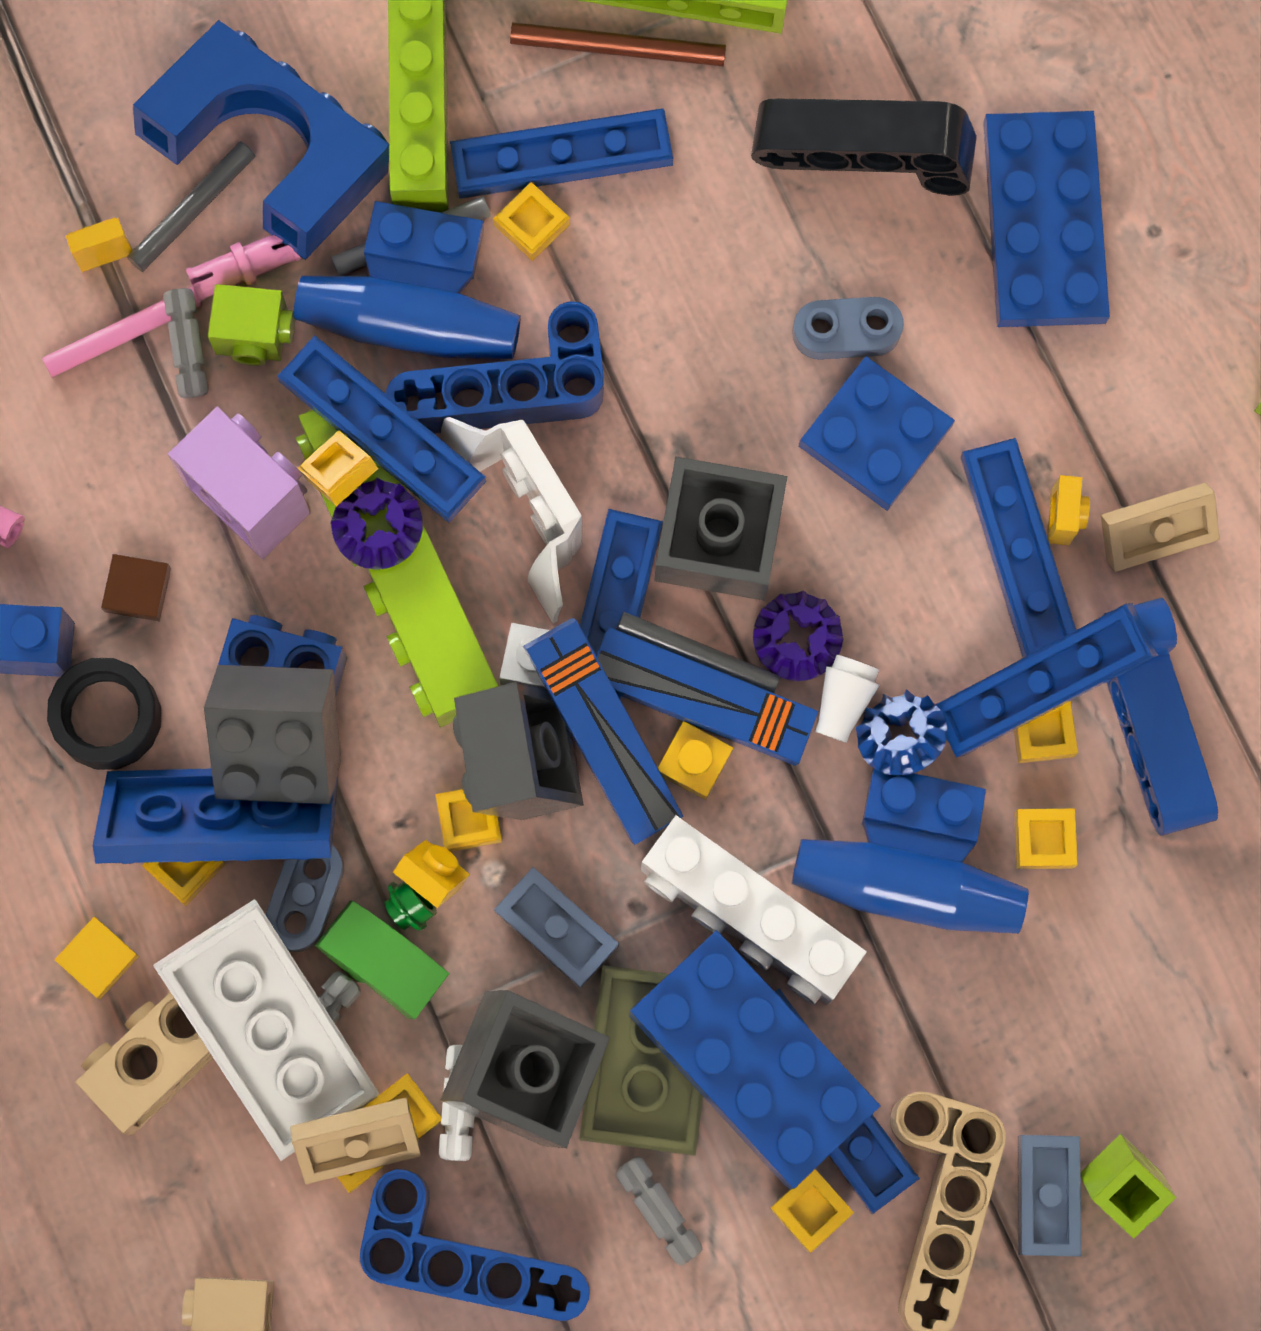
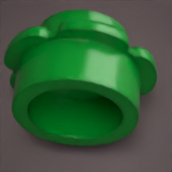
(408, 907)

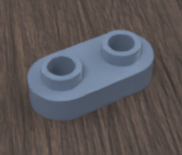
(849, 329)
(305, 896)

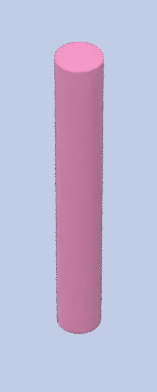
(109, 337)

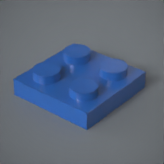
(876, 433)

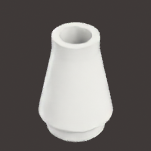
(845, 696)

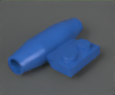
(413, 290)
(914, 860)

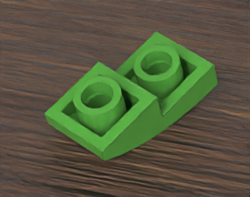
(382, 959)

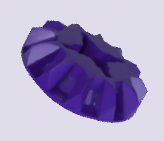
(383, 548)
(789, 659)

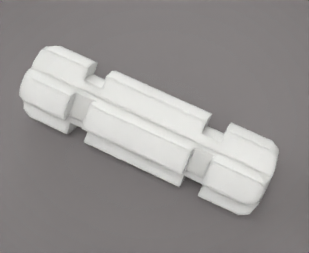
(455, 1143)

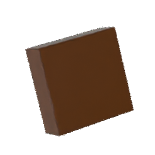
(136, 587)

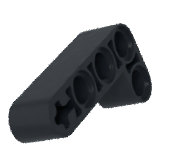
(869, 136)

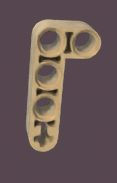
(938, 1215)

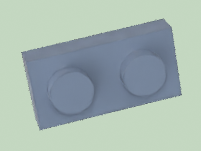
(556, 927)
(1049, 1195)

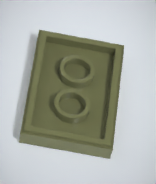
(637, 1090)

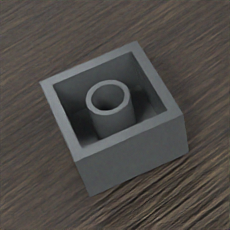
(720, 528)
(273, 734)
(516, 753)
(525, 1068)

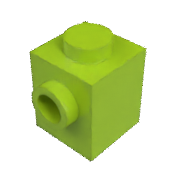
(250, 324)
(1127, 1186)

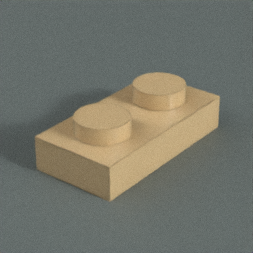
(1160, 527)
(355, 1141)

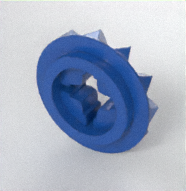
(903, 754)

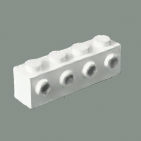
(752, 911)

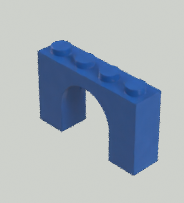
(232, 77)

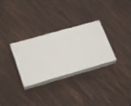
(265, 1026)

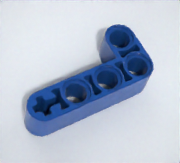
(497, 379)
(1161, 732)
(476, 1260)

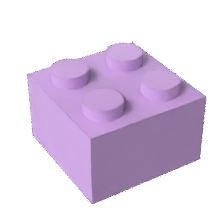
(240, 481)

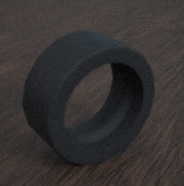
(73, 683)

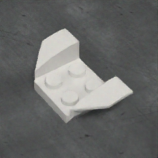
(529, 474)

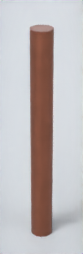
(617, 44)

